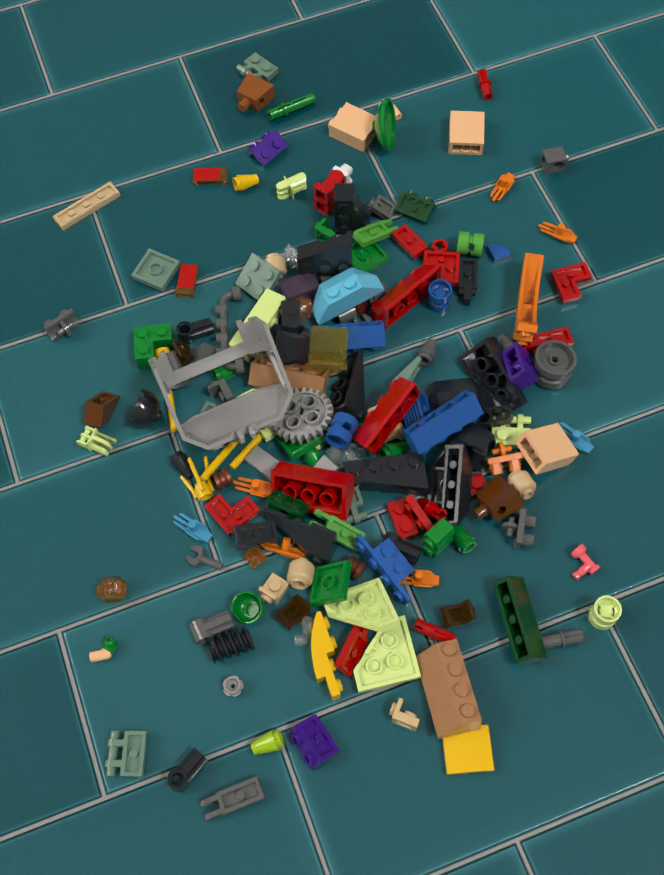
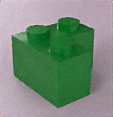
(150, 338)

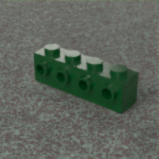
(519, 620)

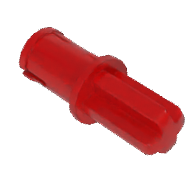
(485, 84)
(431, 508)
(433, 631)

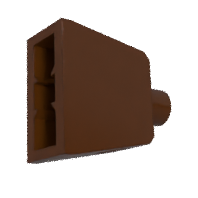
(498, 500)

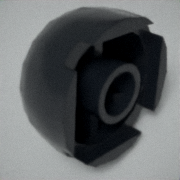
(145, 410)

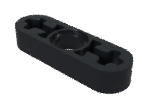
(498, 410)

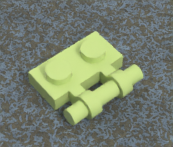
(510, 435)

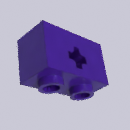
(519, 366)

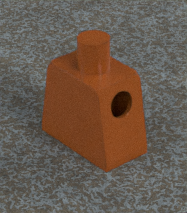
(254, 93)

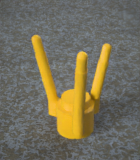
(202, 490)

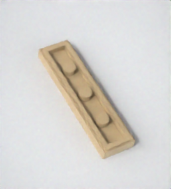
(86, 206)

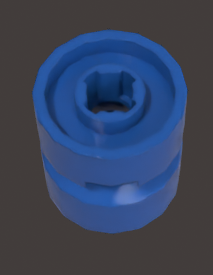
(439, 295)
(341, 430)

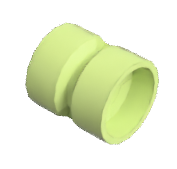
(605, 612)

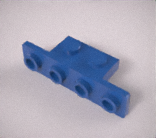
(389, 563)

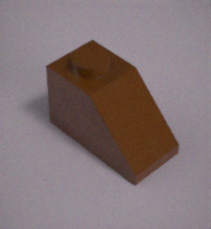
(100, 409)

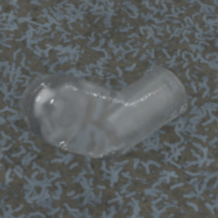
(307, 626)

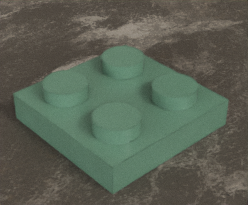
(155, 270)
(258, 276)

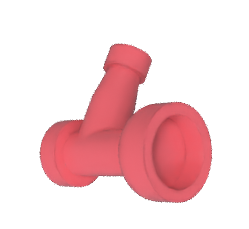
(589, 565)

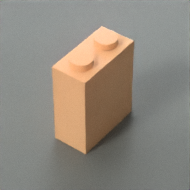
(352, 127)
(466, 132)
(546, 448)

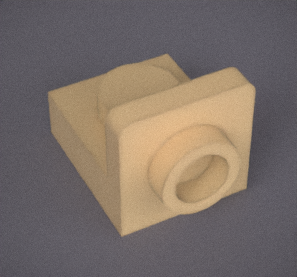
(273, 589)
(406, 719)

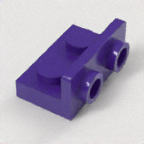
(313, 741)

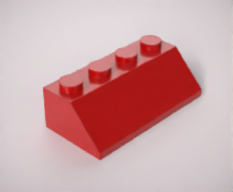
(405, 295)
(387, 415)
(318, 487)

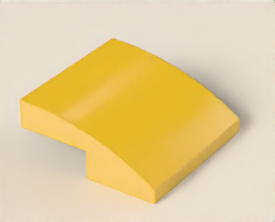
(468, 752)

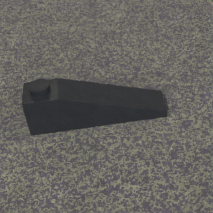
(487, 367)

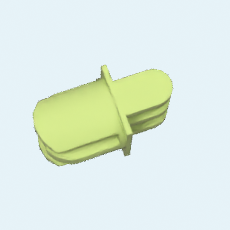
(291, 186)
(97, 441)

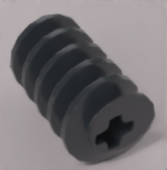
(230, 644)

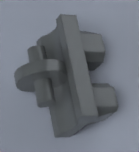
(61, 325)
(520, 538)

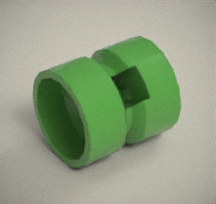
(465, 239)

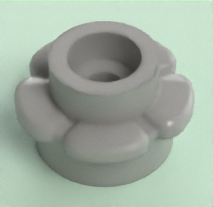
(232, 680)

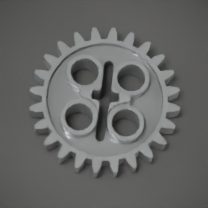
(303, 416)

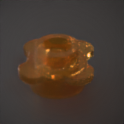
(254, 551)

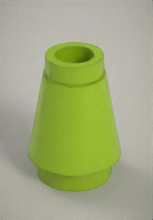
(269, 742)

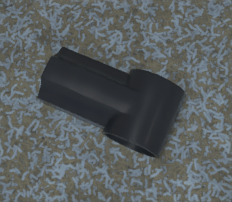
(194, 330)
(407, 549)
(188, 769)

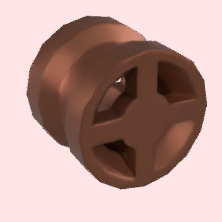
(222, 479)
(357, 568)

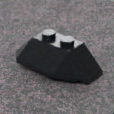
(445, 390)
(451, 482)

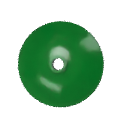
(385, 124)

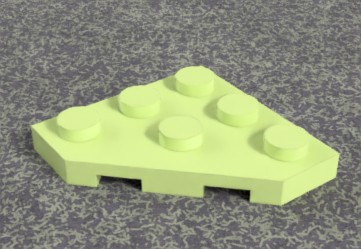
(366, 607)
(387, 660)

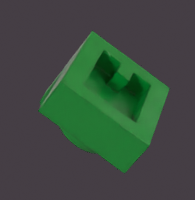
(322, 231)

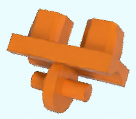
(512, 459)

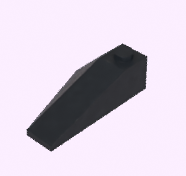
(348, 391)
(314, 540)

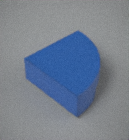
(498, 252)

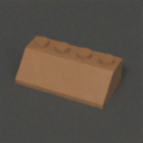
(299, 375)
(448, 689)

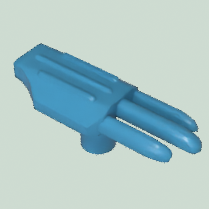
(578, 439)
(194, 528)

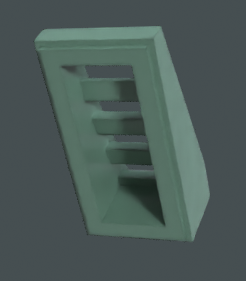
(411, 370)

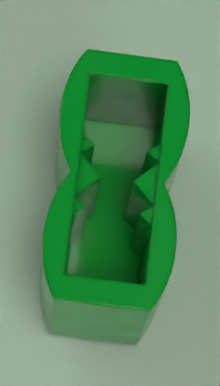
(438, 538)

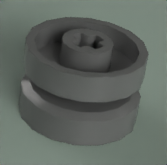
(554, 364)

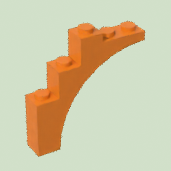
(527, 297)

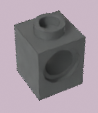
(553, 160)

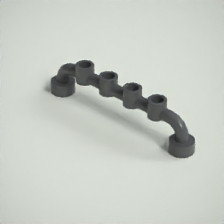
(222, 325)

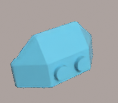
(344, 293)

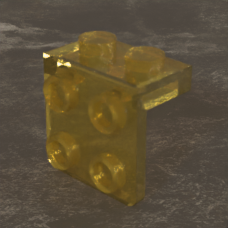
(328, 348)

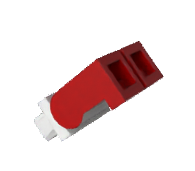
(325, 192)

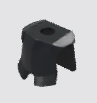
(291, 343)
(477, 442)

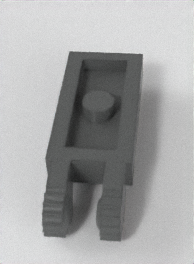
(235, 798)

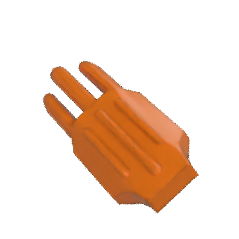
(503, 185)
(560, 232)
(257, 488)
(284, 549)
(422, 578)

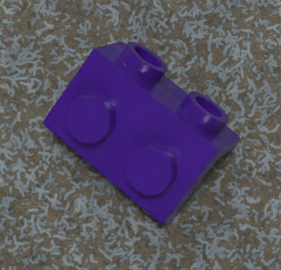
(268, 148)

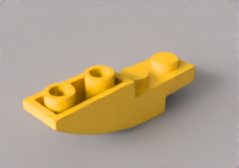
(322, 648)

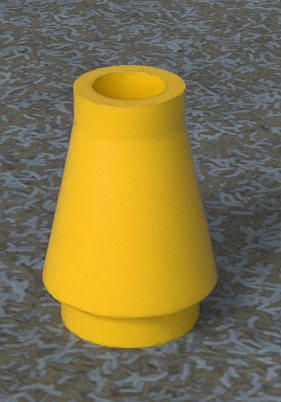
(243, 182)

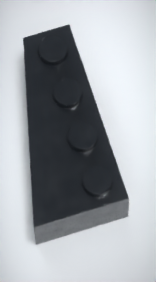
(390, 474)

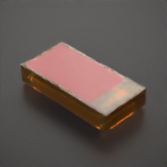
(210, 176)
(187, 280)

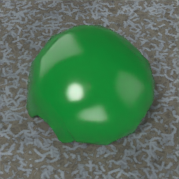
(247, 607)

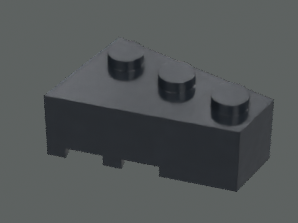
(348, 209)
(327, 256)

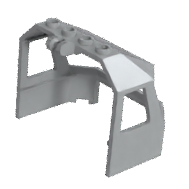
(240, 415)

